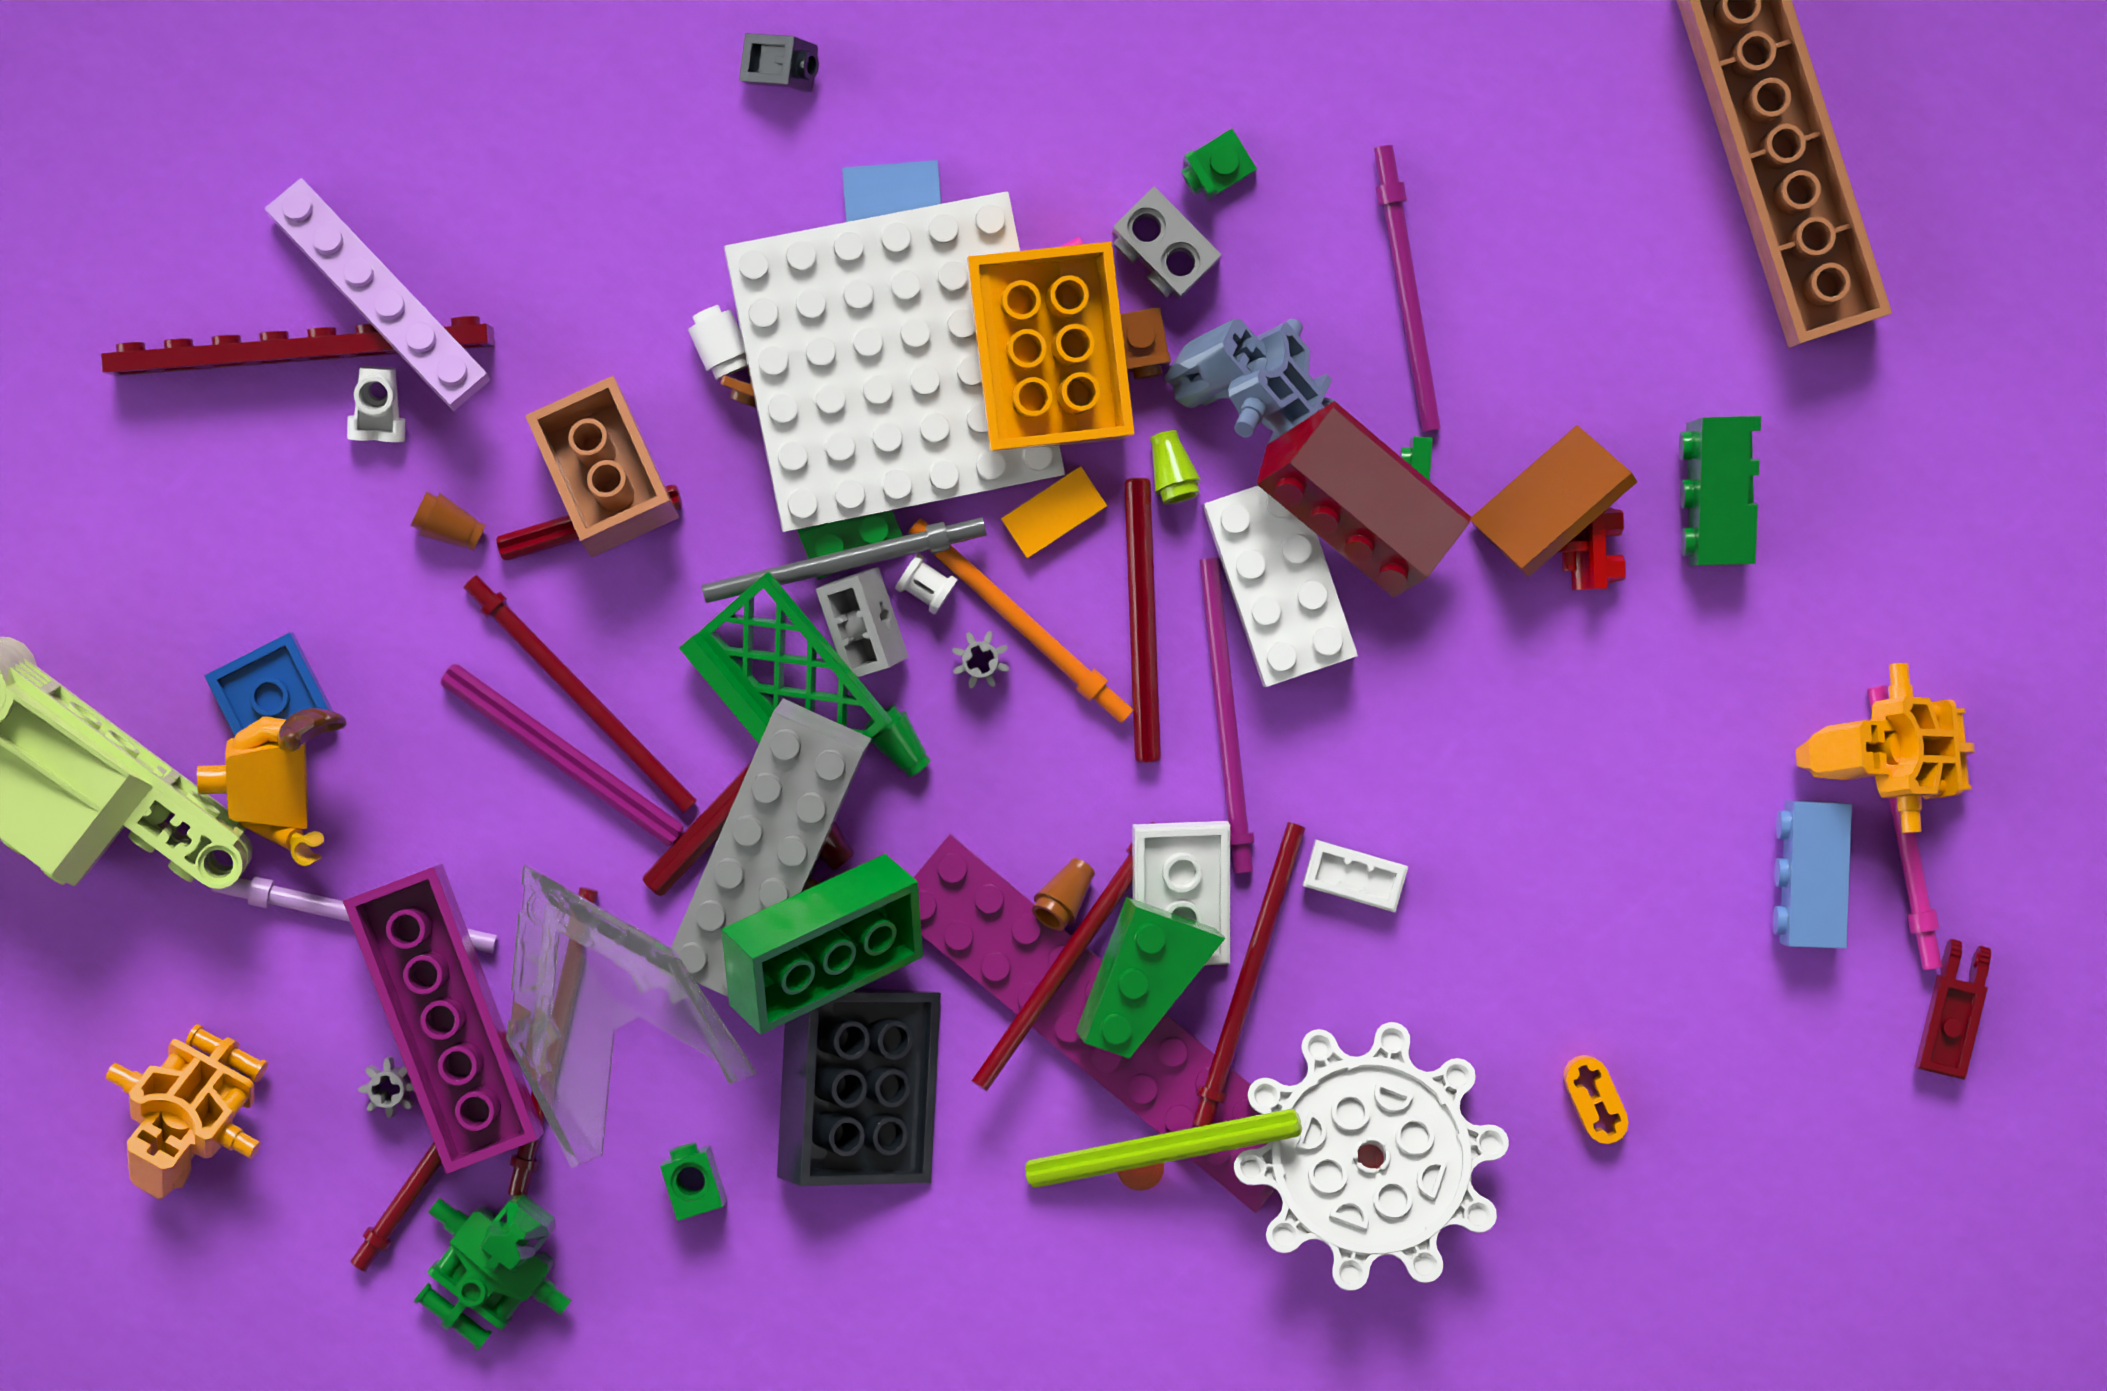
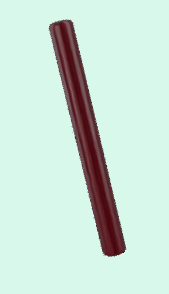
(1142, 620)

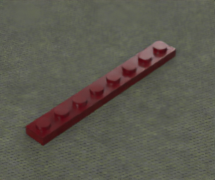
(274, 348)

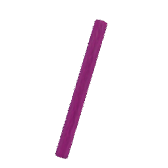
(561, 754)

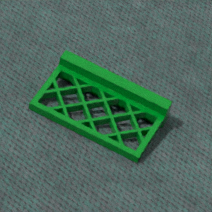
(743, 692)

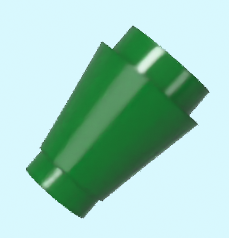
(900, 743)

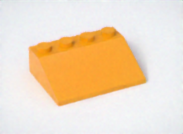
(1050, 346)

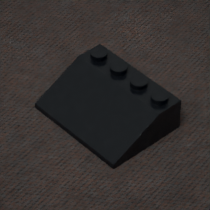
(860, 1090)

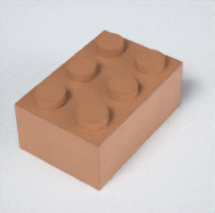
(602, 466)

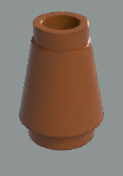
(446, 522)
(1063, 895)

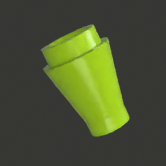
(1173, 470)

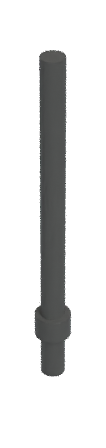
(936, 537)

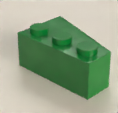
(1719, 490)
(1143, 974)

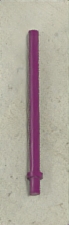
(1226, 717)

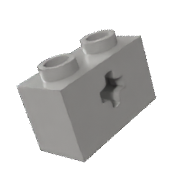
(862, 622)

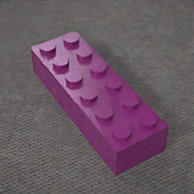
(444, 1018)

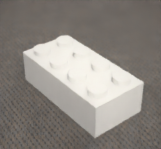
(1279, 586)

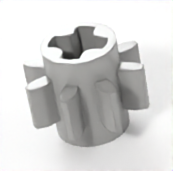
(967, 654)
(381, 1098)

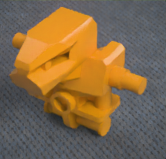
(1907, 745)
(187, 1108)

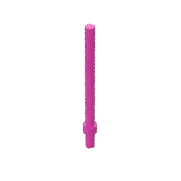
(1922, 918)

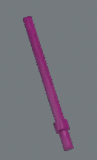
(1392, 195)

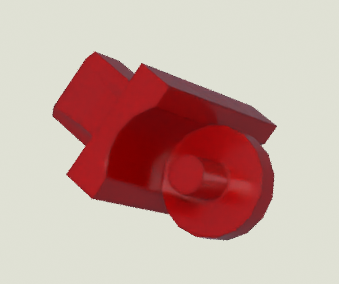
(1587, 553)

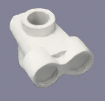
(376, 417)

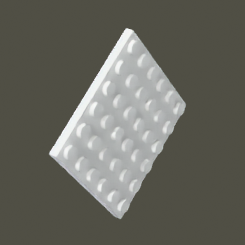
(873, 361)

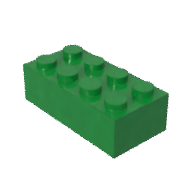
(822, 943)

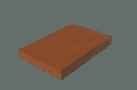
(1553, 500)

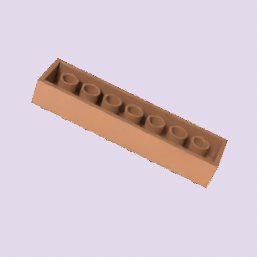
(1786, 165)

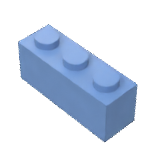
(1813, 874)

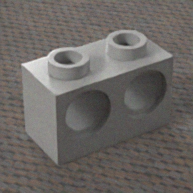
(1175, 236)

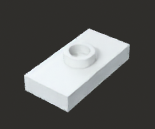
(1355, 875)

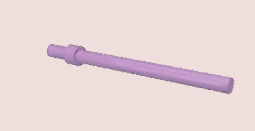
(263, 892)

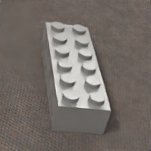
(770, 831)

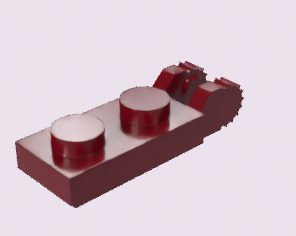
(1954, 1014)

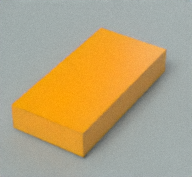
(1054, 512)

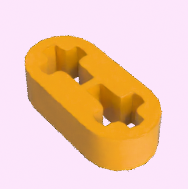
(1605, 1094)

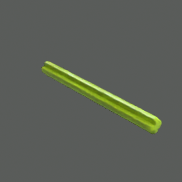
(1163, 1148)

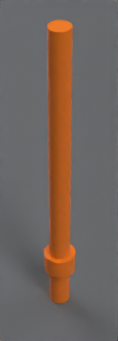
(1090, 683)

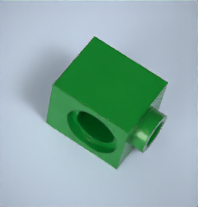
(693, 1202)

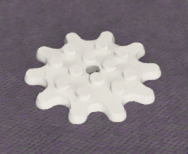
(1424, 1148)

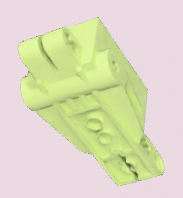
(81, 779)

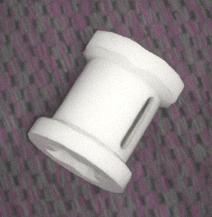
(926, 583)

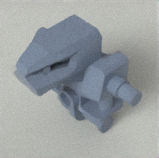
(1259, 373)

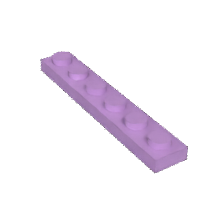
(377, 294)

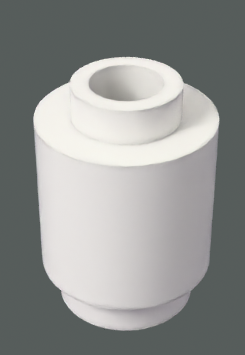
(718, 341)

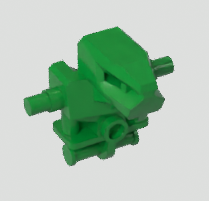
(492, 1266)

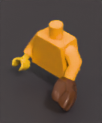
(269, 778)

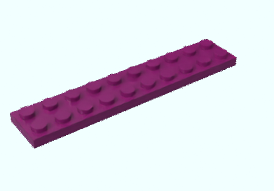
(1002, 945)

